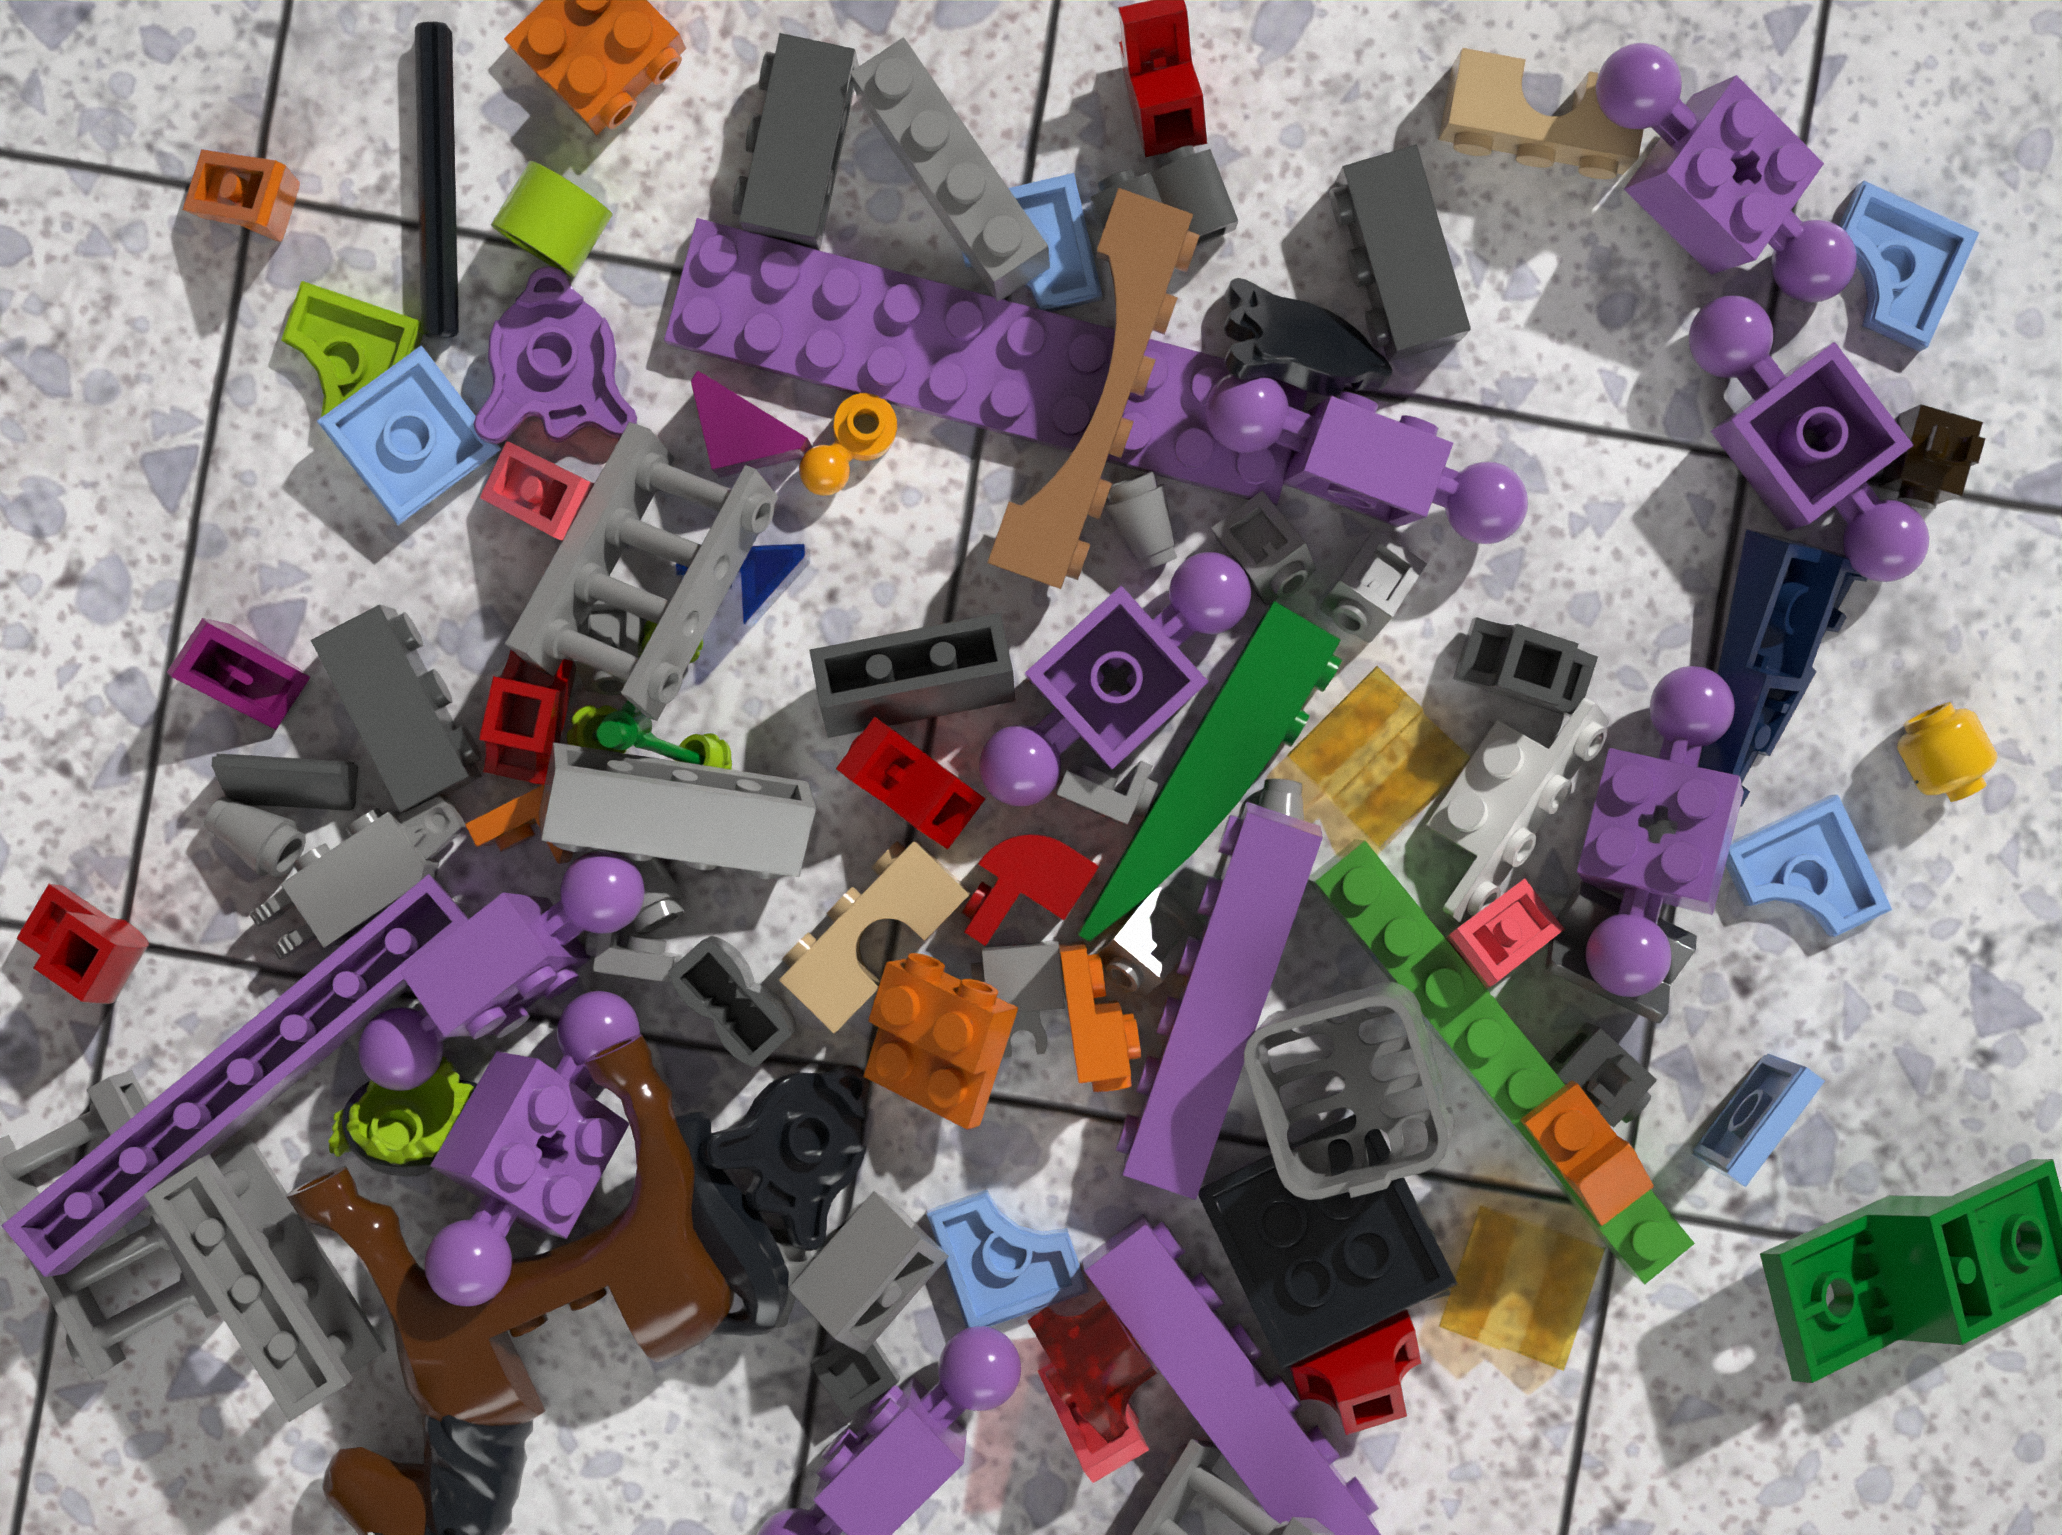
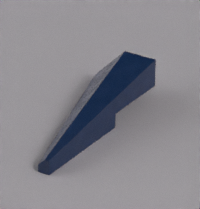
(1775, 624)

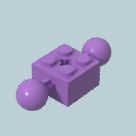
(1724, 174)
(1851, 443)
(1367, 459)
(1205, 596)
(1684, 870)
(498, 967)
(528, 1150)
(906, 1444)

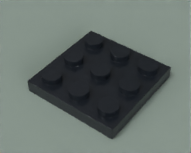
(1329, 1262)

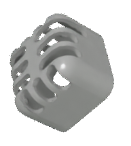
(1308, 1167)

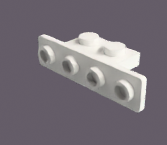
(1507, 797)

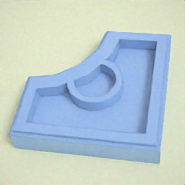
(1059, 218)
(1906, 262)
(1810, 862)
(1002, 1266)

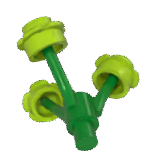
(628, 727)

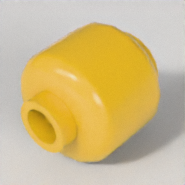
(1947, 751)

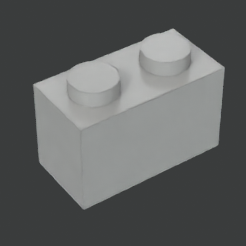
(867, 1272)

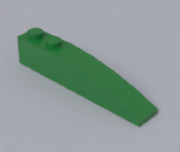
(1224, 756)

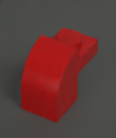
(1161, 76)
(910, 783)
(1029, 865)
(82, 946)

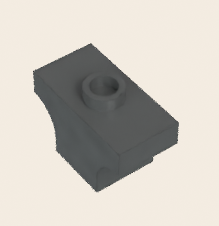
(1525, 665)

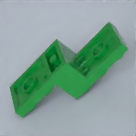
(1918, 1270)

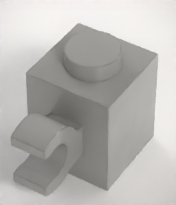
(1027, 978)

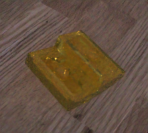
(1379, 758)
(1522, 1287)

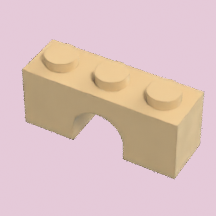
(1490, 113)
(830, 971)

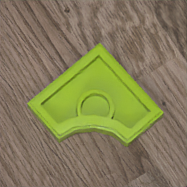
(347, 340)

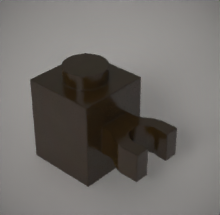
(1938, 460)

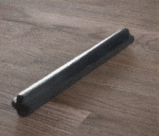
(436, 180)

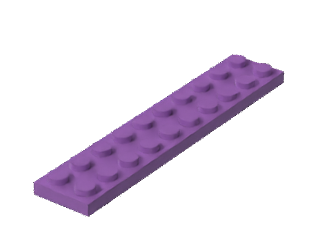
(952, 355)

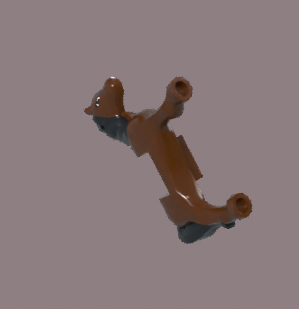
(665, 1257)

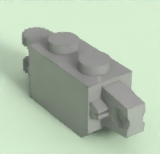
(363, 875)

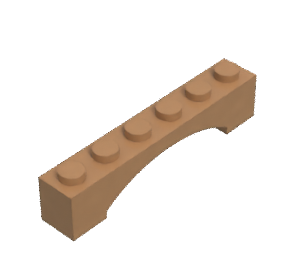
(1142, 247)

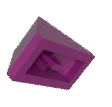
(741, 432)
(238, 672)

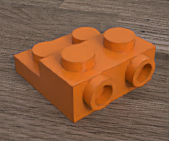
(598, 54)
(1100, 1031)
(938, 1038)

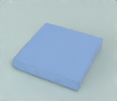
(408, 435)
(1757, 1118)

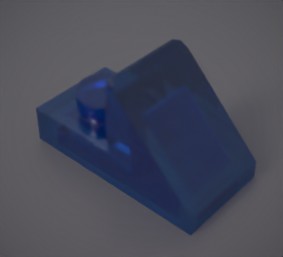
(766, 576)

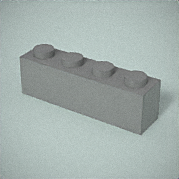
(950, 169)
(675, 811)

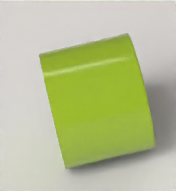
(552, 218)

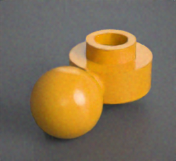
(826, 467)

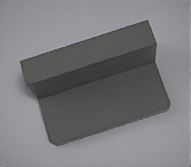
(1567, 951)

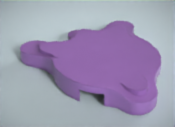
(553, 363)

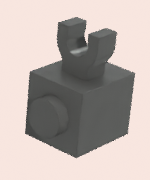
(1605, 1074)

